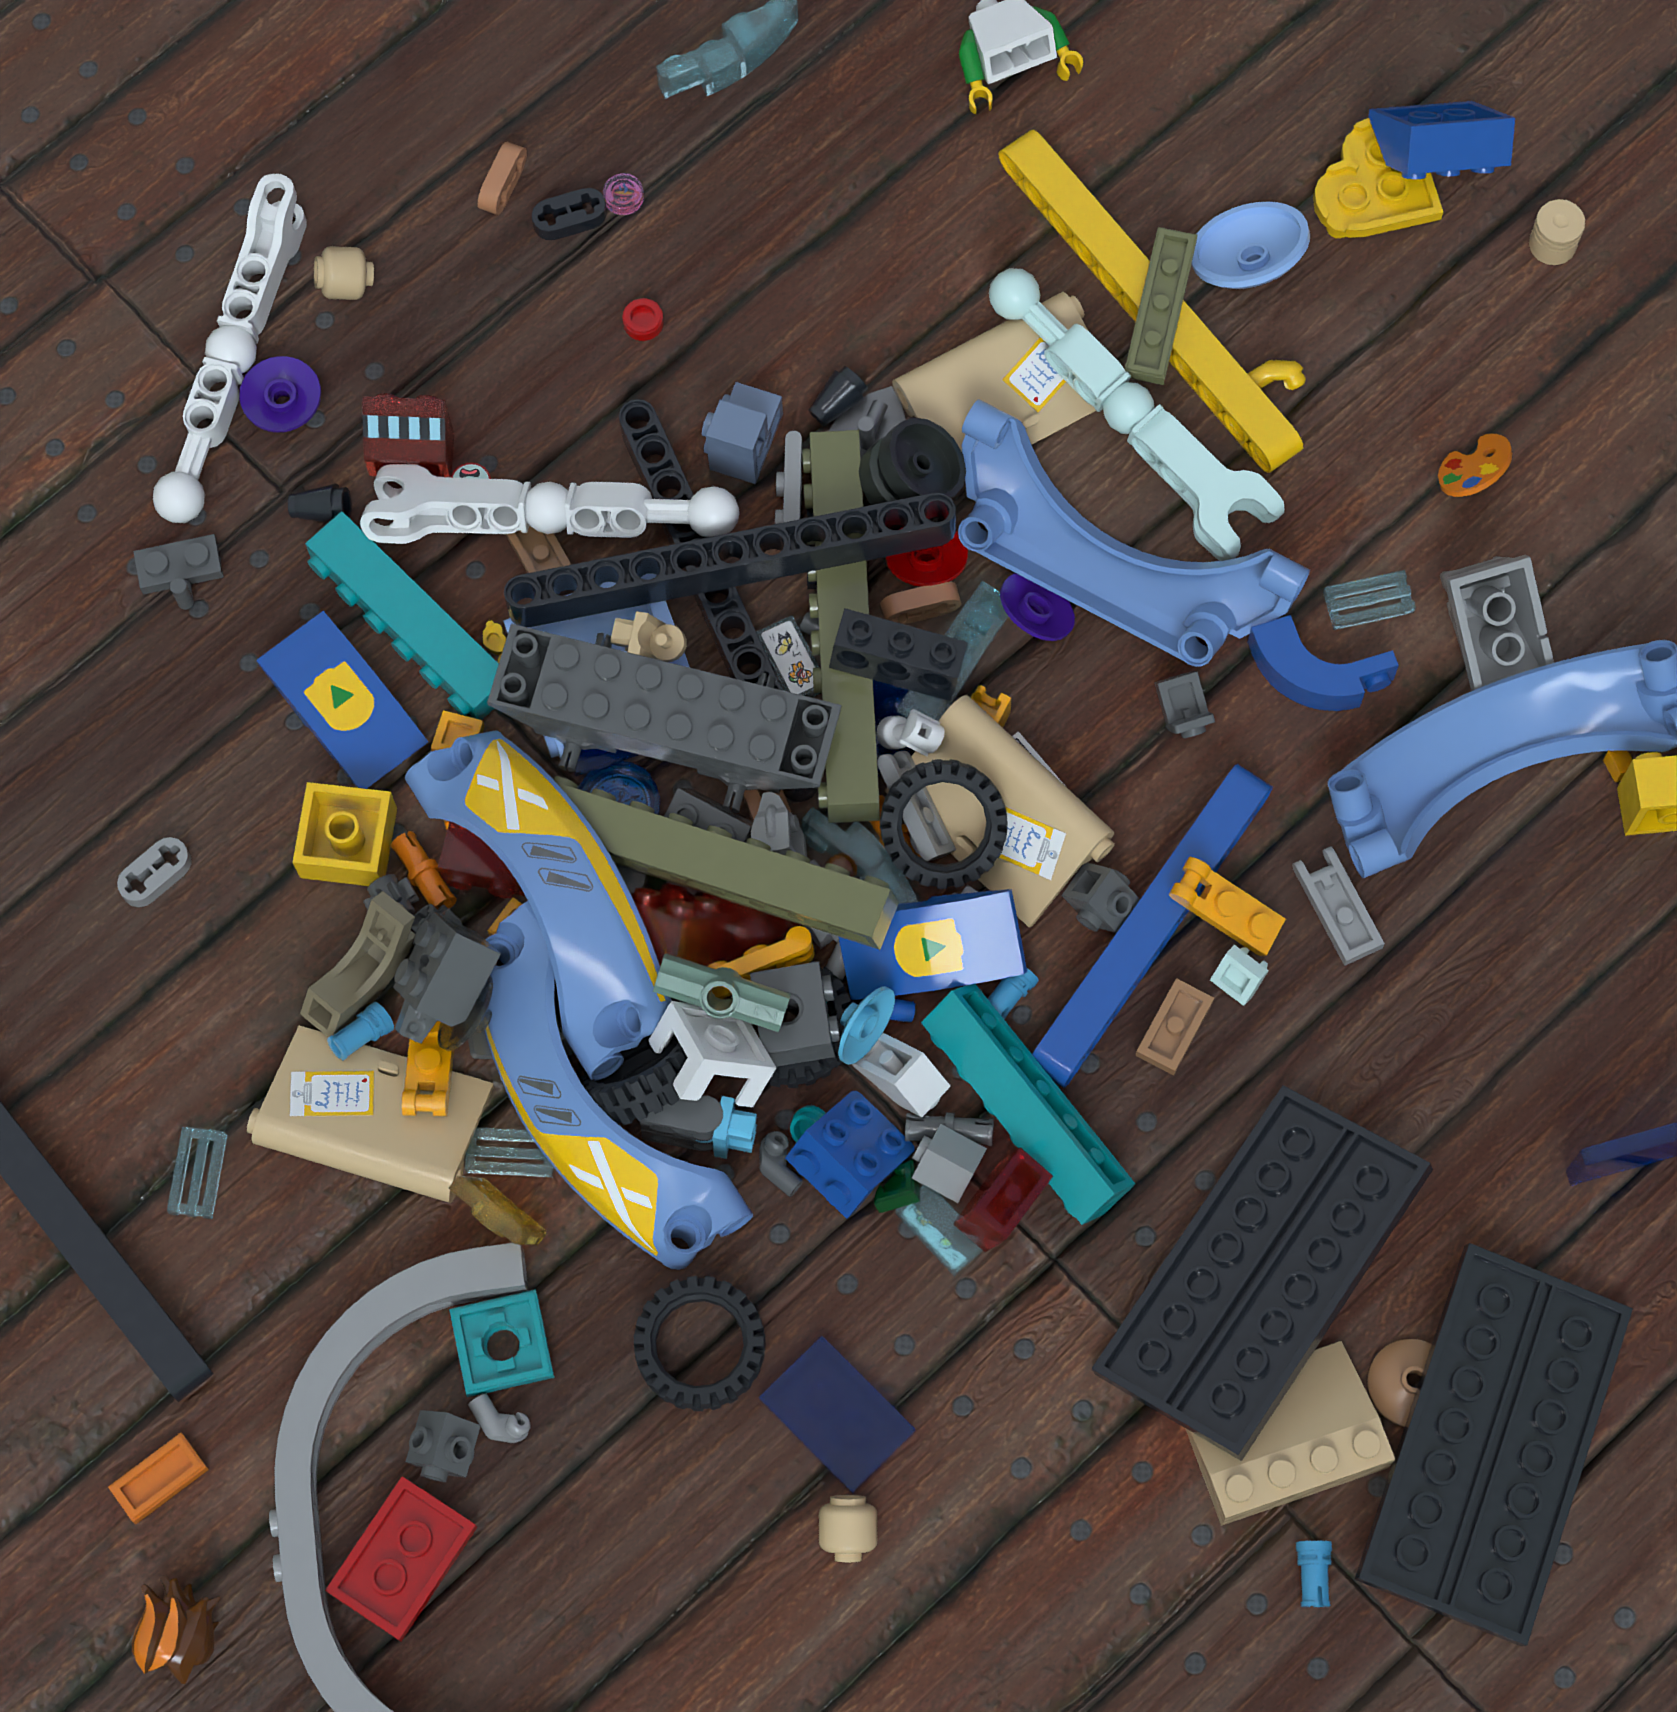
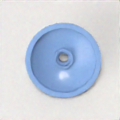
(1250, 245)

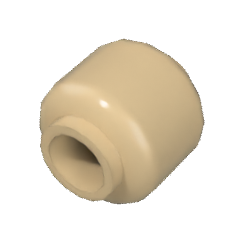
(343, 273)
(848, 1527)

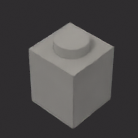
(947, 1162)

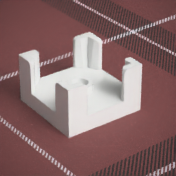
(712, 1049)

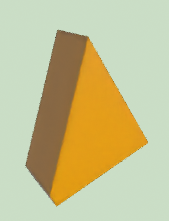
(1617, 763)

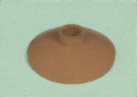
(1388, 1375)

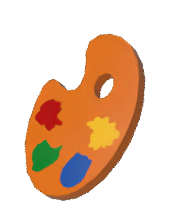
(1470, 474)

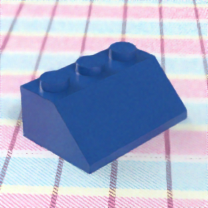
(1443, 138)

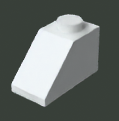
(903, 1075)

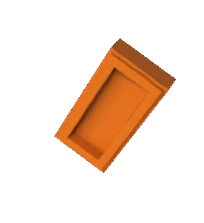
(158, 1478)

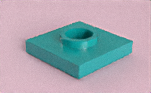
(479, 1321)

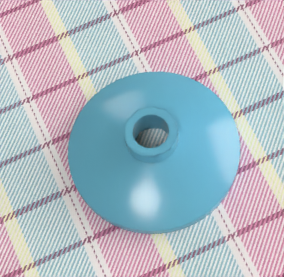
(865, 1024)

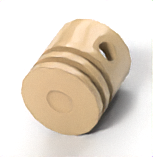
(1557, 232)

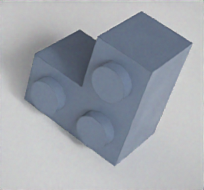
(742, 431)

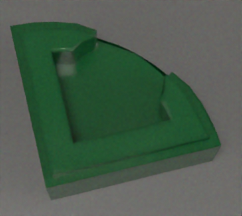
(899, 1189)

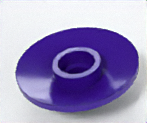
(279, 378)
(1036, 609)

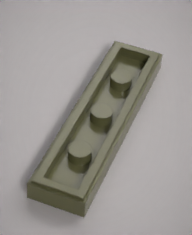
(1160, 305)

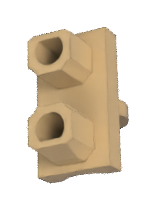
(649, 637)

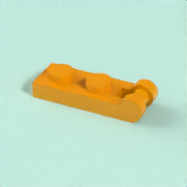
(1227, 907)
(792, 951)
(429, 1070)

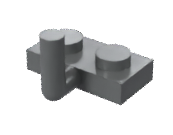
(178, 566)

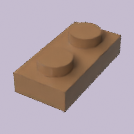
(537, 550)
(1174, 1026)

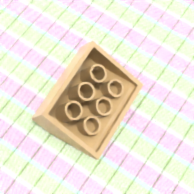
(1312, 1442)

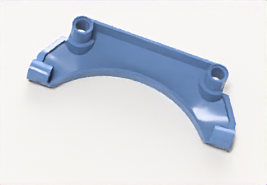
(1057, 548)

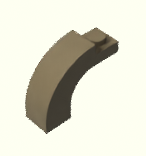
(364, 969)

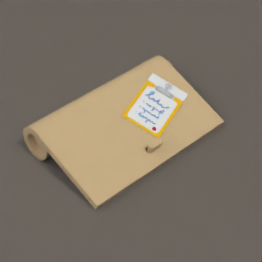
(1003, 370)
(1047, 824)
(354, 1121)

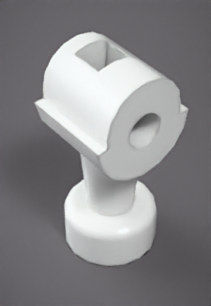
(915, 732)

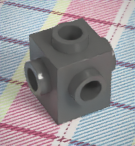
(1100, 897)
(442, 1445)

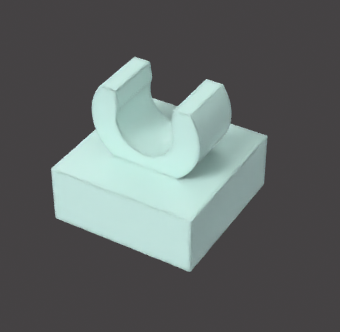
(1239, 974)

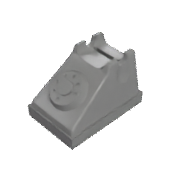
(1497, 618)

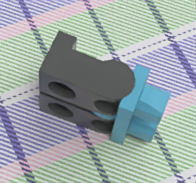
(702, 1126)

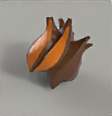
(174, 1630)

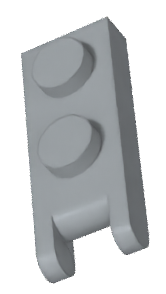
(790, 481)
(920, 815)
(1339, 908)

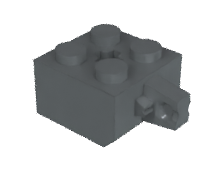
(442, 976)

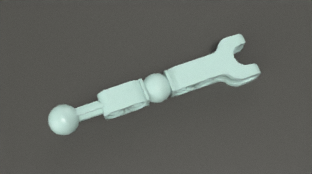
(1152, 431)

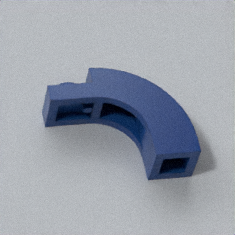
(1310, 680)

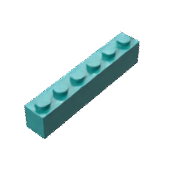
(405, 613)
(1027, 1102)

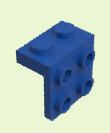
(849, 1152)

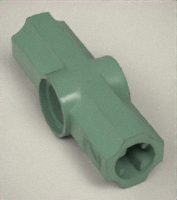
(694, 985)

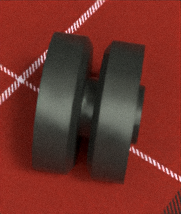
(912, 462)

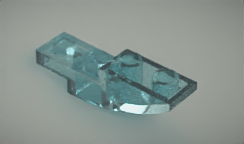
(744, 46)
(976, 624)
(862, 847)

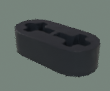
(569, 214)

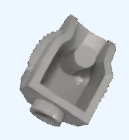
(778, 826)

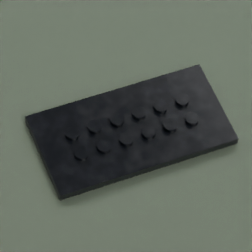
(1262, 1271)
(1494, 1445)

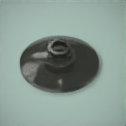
(453, 1037)

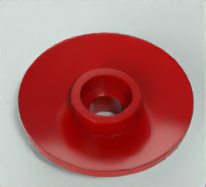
(930, 565)

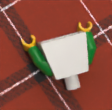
(1009, 40)

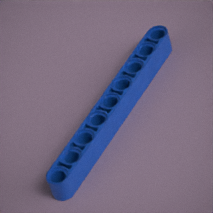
(1148, 928)

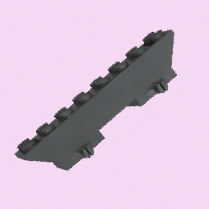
(663, 711)

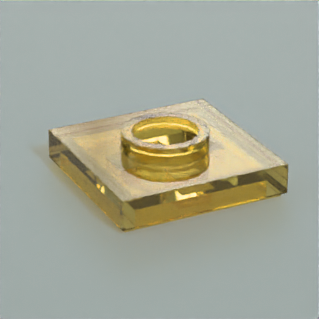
(497, 1211)

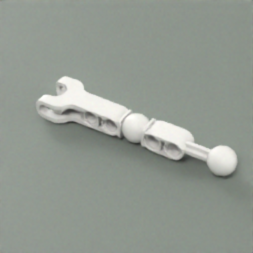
(232, 347)
(505, 506)

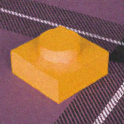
(454, 726)

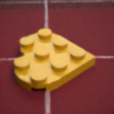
(1368, 197)

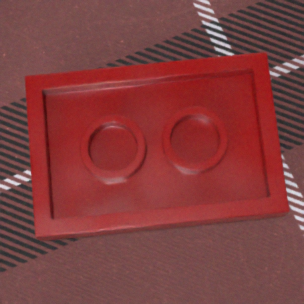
(401, 1558)

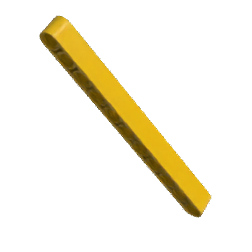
(1123, 272)

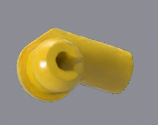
(1277, 370)

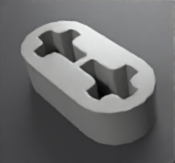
(160, 879)

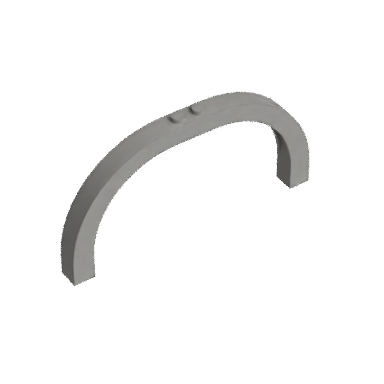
(369, 1322)

